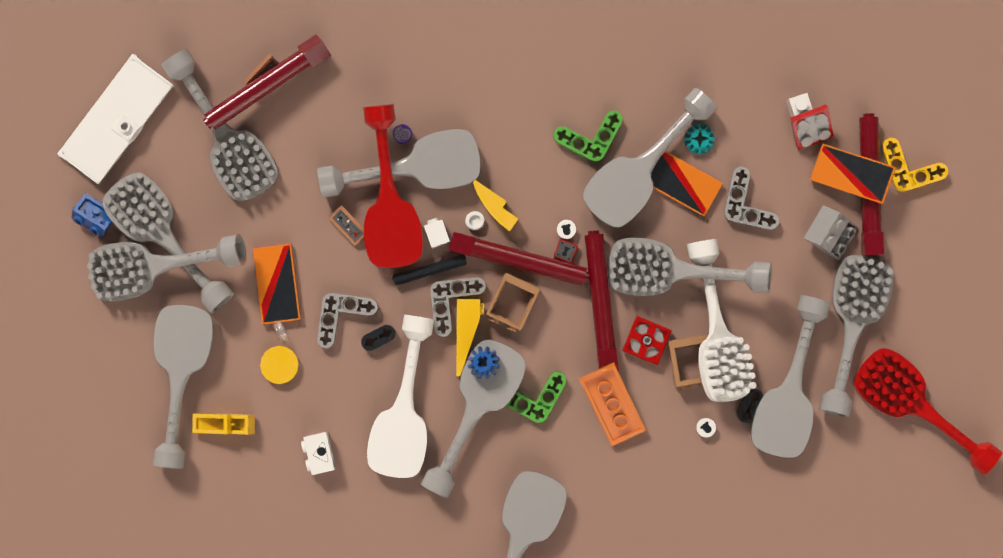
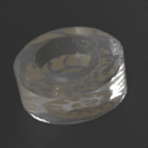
(281, 333)

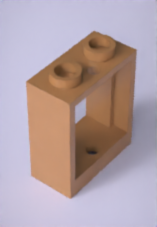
(520, 284)
(672, 344)

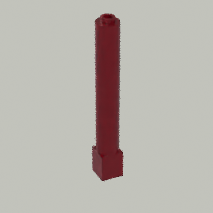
(309, 54)
(872, 236)
(518, 259)
(600, 299)

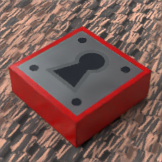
(565, 251)

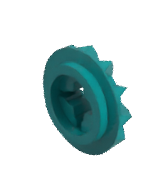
(692, 144)

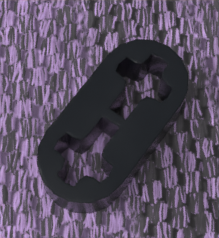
(375, 333)
(745, 403)

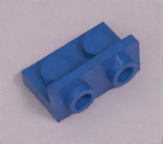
(91, 215)

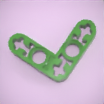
(596, 143)
(540, 403)

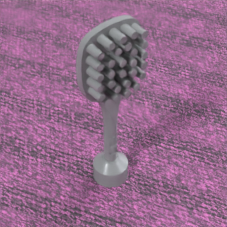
(237, 156)
(437, 161)
(626, 183)
(146, 215)
(651, 268)
(129, 269)
(861, 298)
(181, 347)
(480, 397)
(784, 413)
(532, 510)

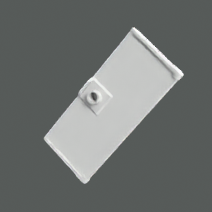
(115, 119)

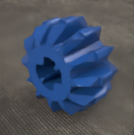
(476, 362)

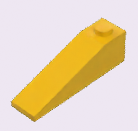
(467, 322)

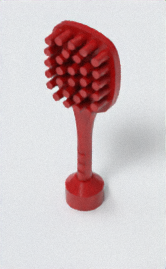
(391, 223)
(899, 390)

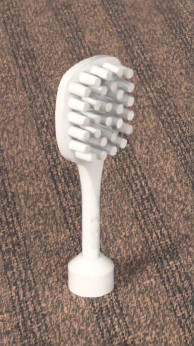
(721, 355)
(399, 434)

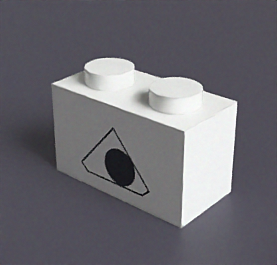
(319, 453)

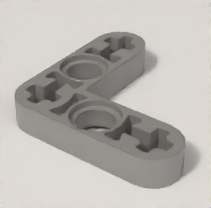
(743, 210)
(444, 299)
(340, 307)

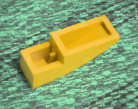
(494, 205)
(224, 423)

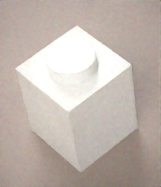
(798, 105)
(436, 232)

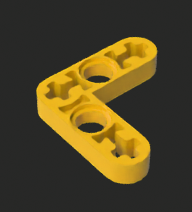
(909, 176)

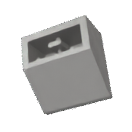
(831, 232)

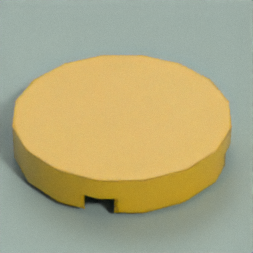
(279, 364)

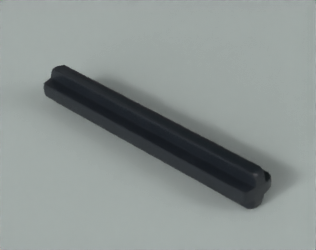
(429, 270)

